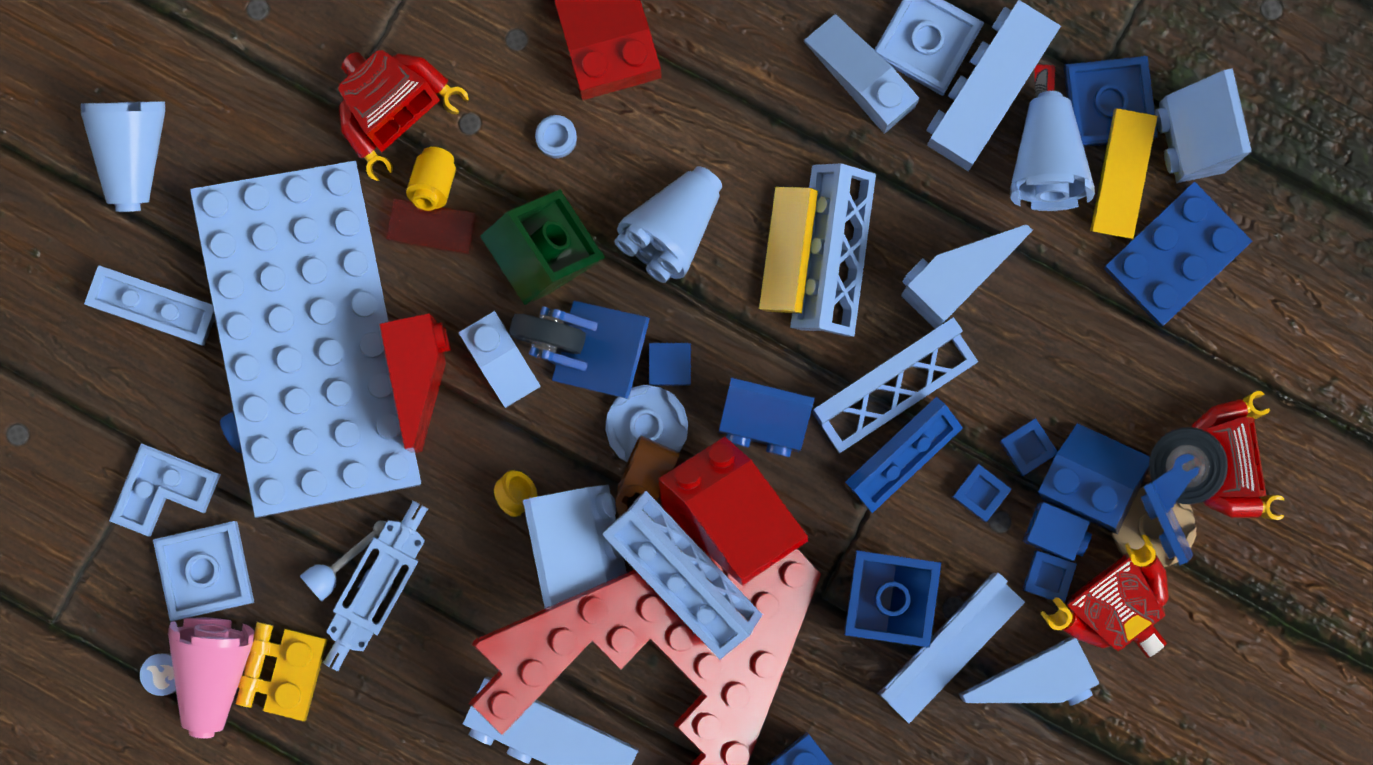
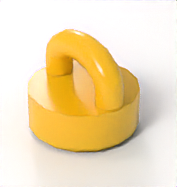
(512, 490)

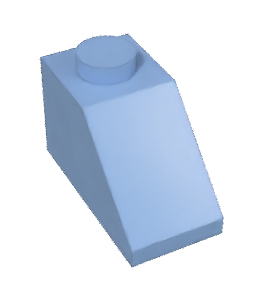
(499, 359)

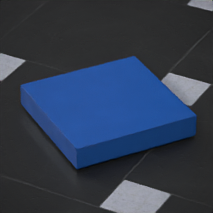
(1104, 86)

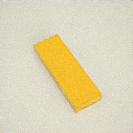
(1123, 173)
(788, 249)

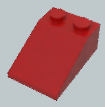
(608, 44)
(416, 368)
(730, 510)

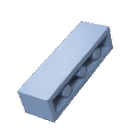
(993, 85)
(552, 738)

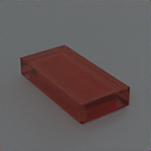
(435, 229)

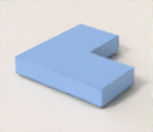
(157, 478)

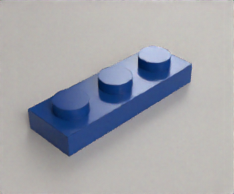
(904, 454)

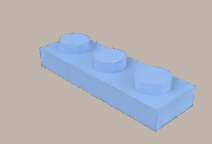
(150, 305)

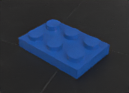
(1177, 254)

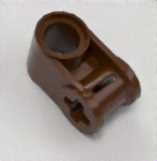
(642, 473)

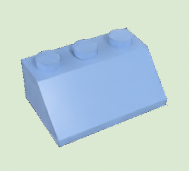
(570, 543)

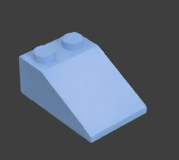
(1203, 128)
(951, 277)

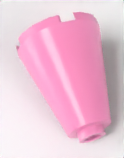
(207, 671)

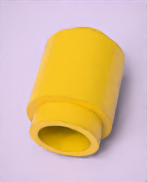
(431, 179)

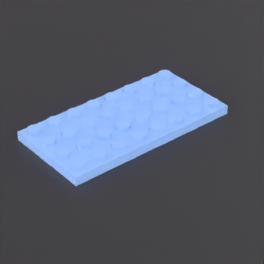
(303, 337)

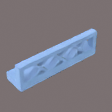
(831, 248)
(887, 371)
(681, 575)
(951, 647)

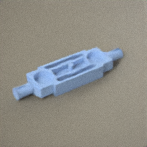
(353, 624)

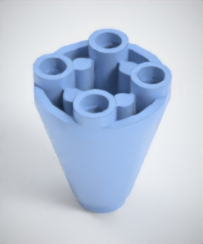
(671, 224)

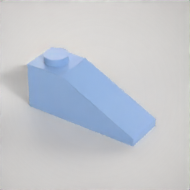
(862, 73)
(1047, 677)

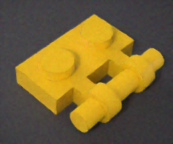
(293, 676)

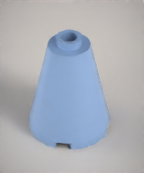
(124, 148)
(1051, 157)

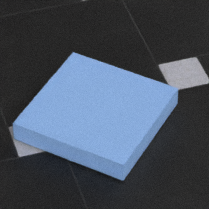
(928, 41)
(203, 571)

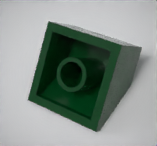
(541, 246)

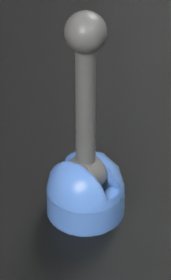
(322, 578)

